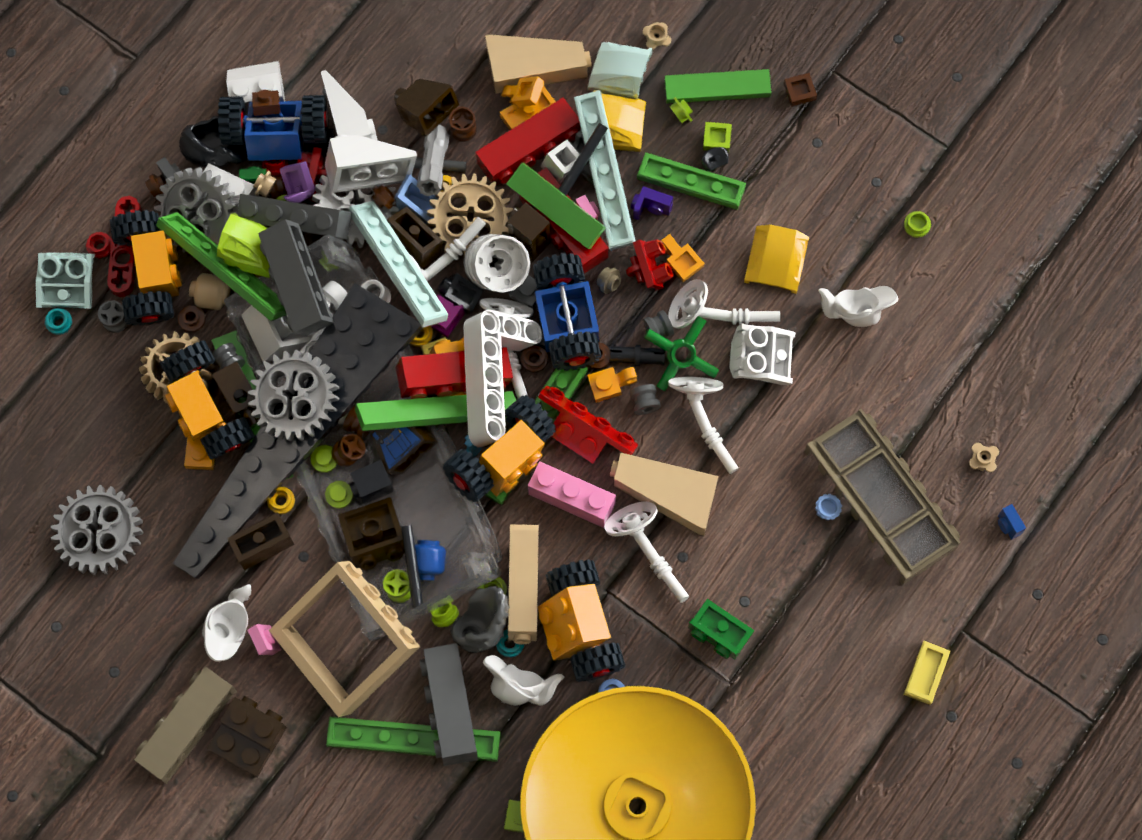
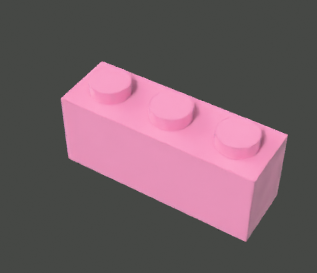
(571, 494)

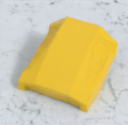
(625, 121)
(777, 257)

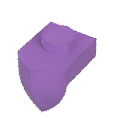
(297, 182)

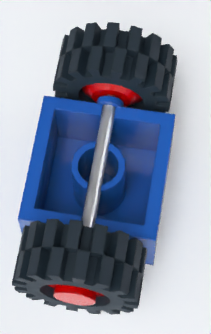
(274, 134)
(566, 312)

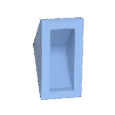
(410, 196)

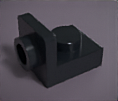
(460, 292)

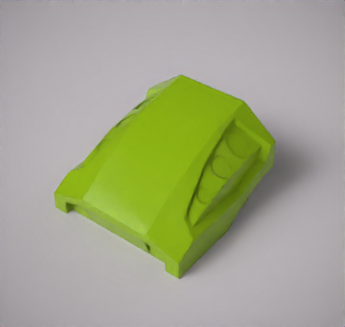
(241, 246)

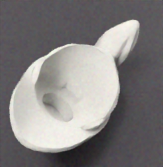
(860, 306)
(226, 625)
(519, 686)

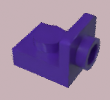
(654, 201)

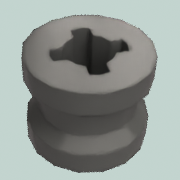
(109, 311)
(659, 324)
(227, 355)
(645, 399)

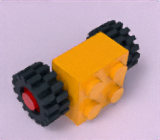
(154, 267)
(195, 405)
(507, 458)
(577, 622)

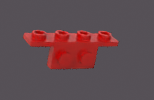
(581, 429)

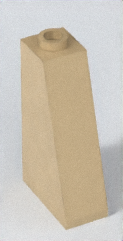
(532, 57)
(675, 491)
(523, 584)

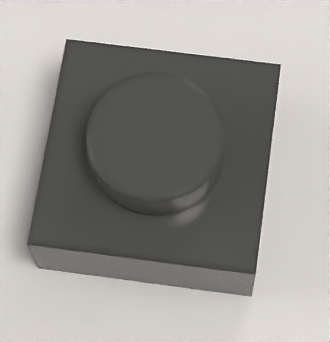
(166, 169)
(525, 293)

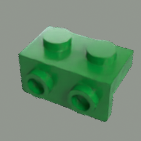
(720, 630)

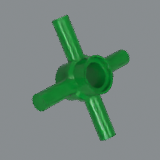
(671, 348)

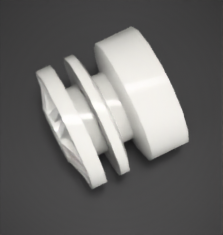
(510, 268)

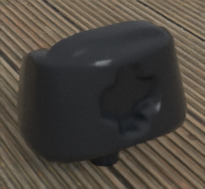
(715, 158)

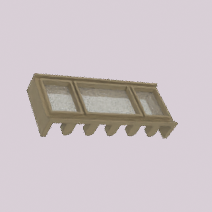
(884, 495)

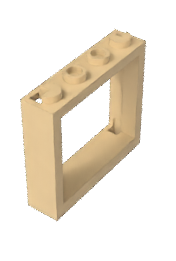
(313, 667)

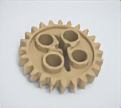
(472, 193)

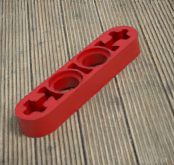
(129, 268)

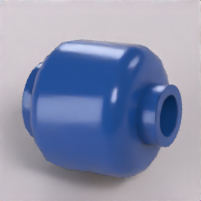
(430, 559)

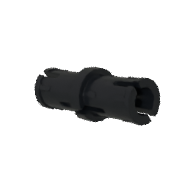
(637, 355)

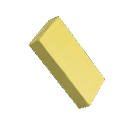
(927, 672)

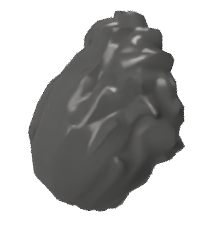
(483, 621)

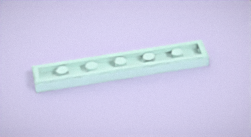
(605, 173)
(398, 264)

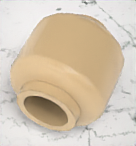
(209, 291)

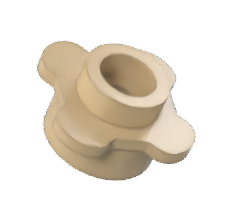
(656, 29)
(264, 184)
(977, 461)

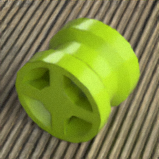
(397, 579)

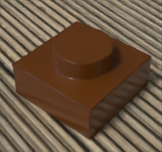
(800, 89)
(265, 102)

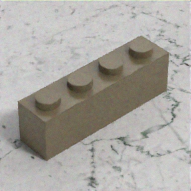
(185, 725)

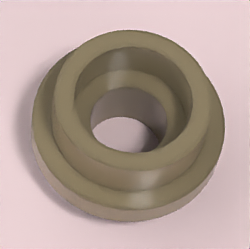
(609, 280)

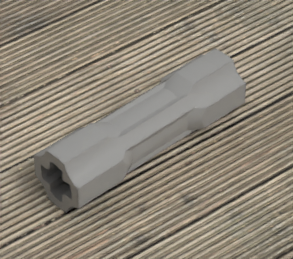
(431, 174)

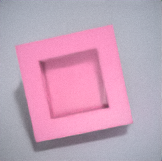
(589, 207)
(264, 640)

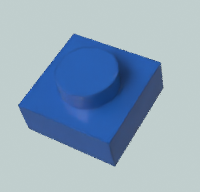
(1010, 522)

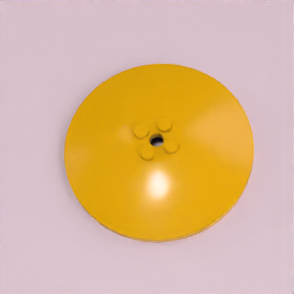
(644, 748)

